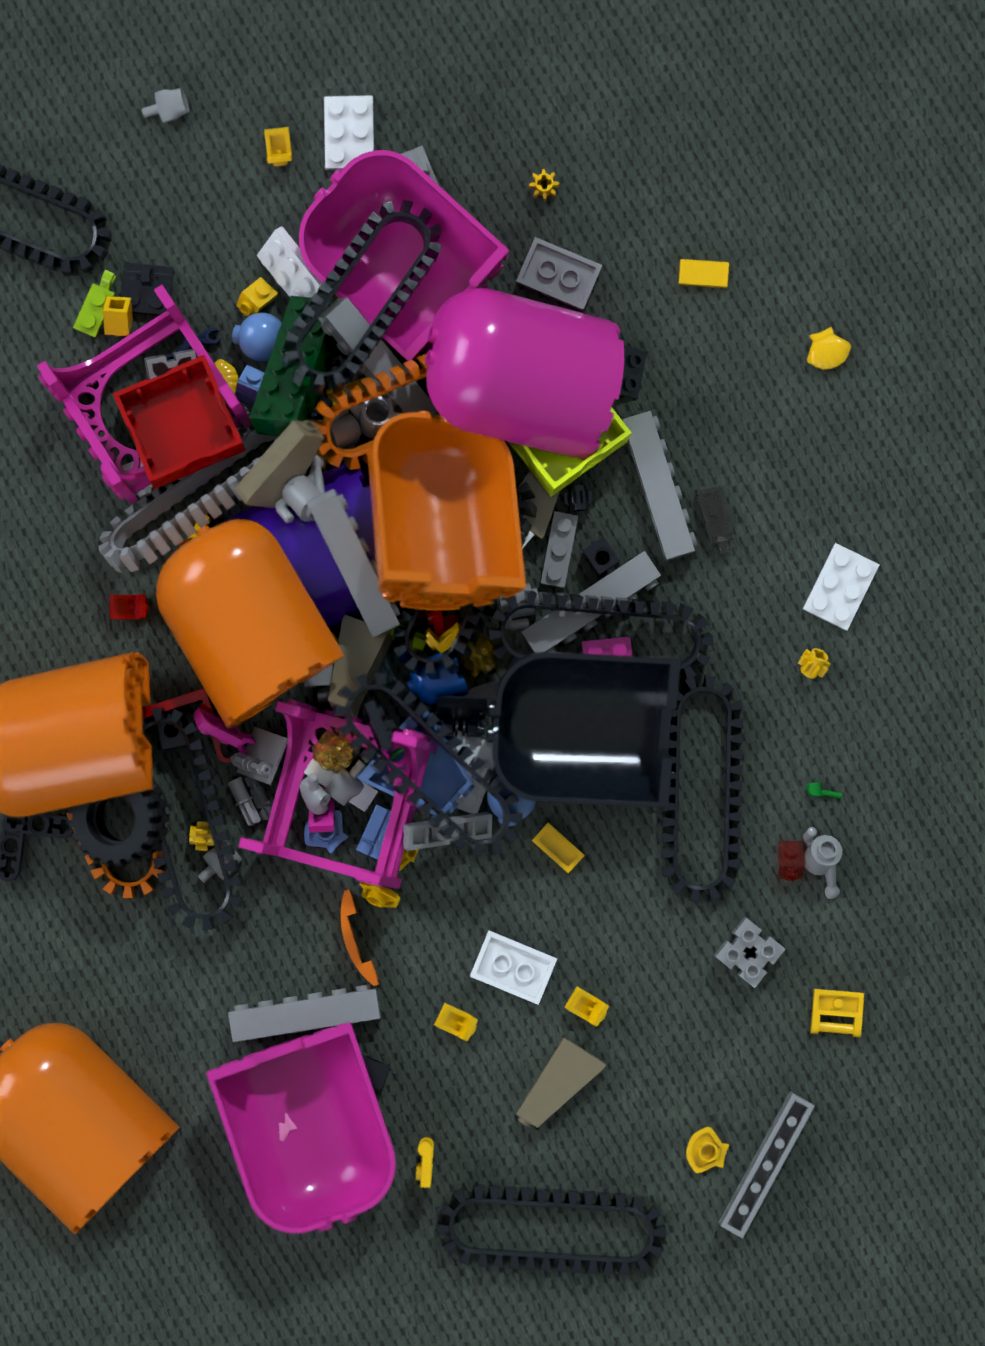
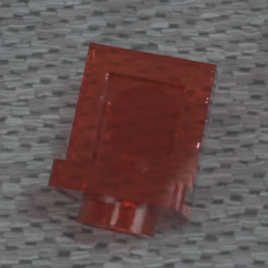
(790, 860)

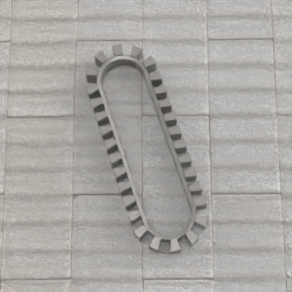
(130, 556)

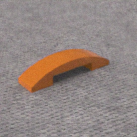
(367, 968)

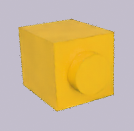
(117, 316)

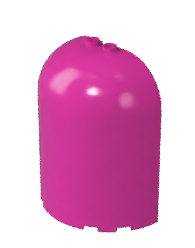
(333, 220)
(524, 371)
(341, 1148)

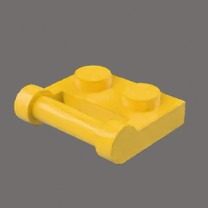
(837, 1004)
(424, 1169)

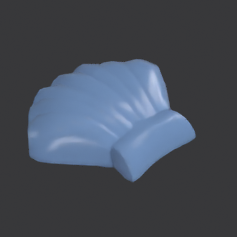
(326, 839)

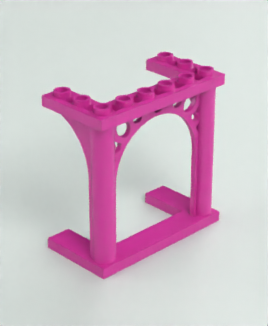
(72, 382)
(302, 729)

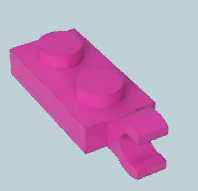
(213, 725)

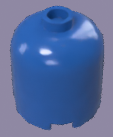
(429, 690)

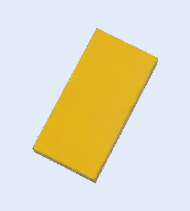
(703, 273)
(558, 847)

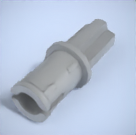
(244, 801)

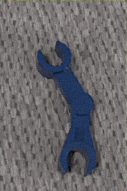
(203, 338)

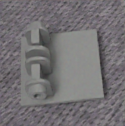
(262, 757)

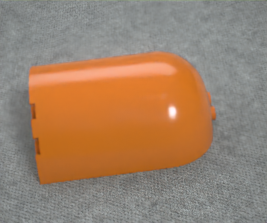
(443, 515)
(242, 618)
(74, 735)
(73, 1121)

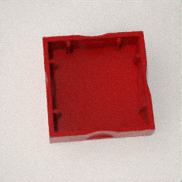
(179, 422)

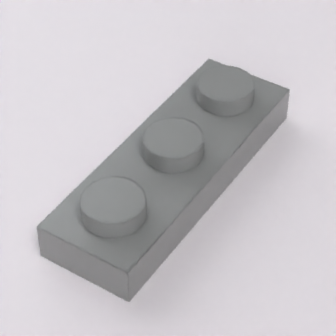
(559, 549)

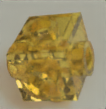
(481, 658)
(332, 752)

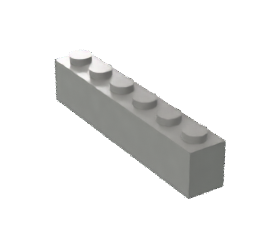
(347, 328)
(658, 487)
(352, 561)
(621, 583)
(304, 1014)
(766, 1164)

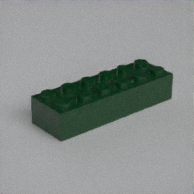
(279, 397)

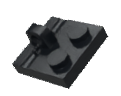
(139, 285)
(381, 730)

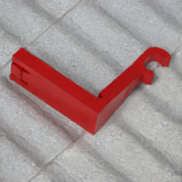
(184, 699)

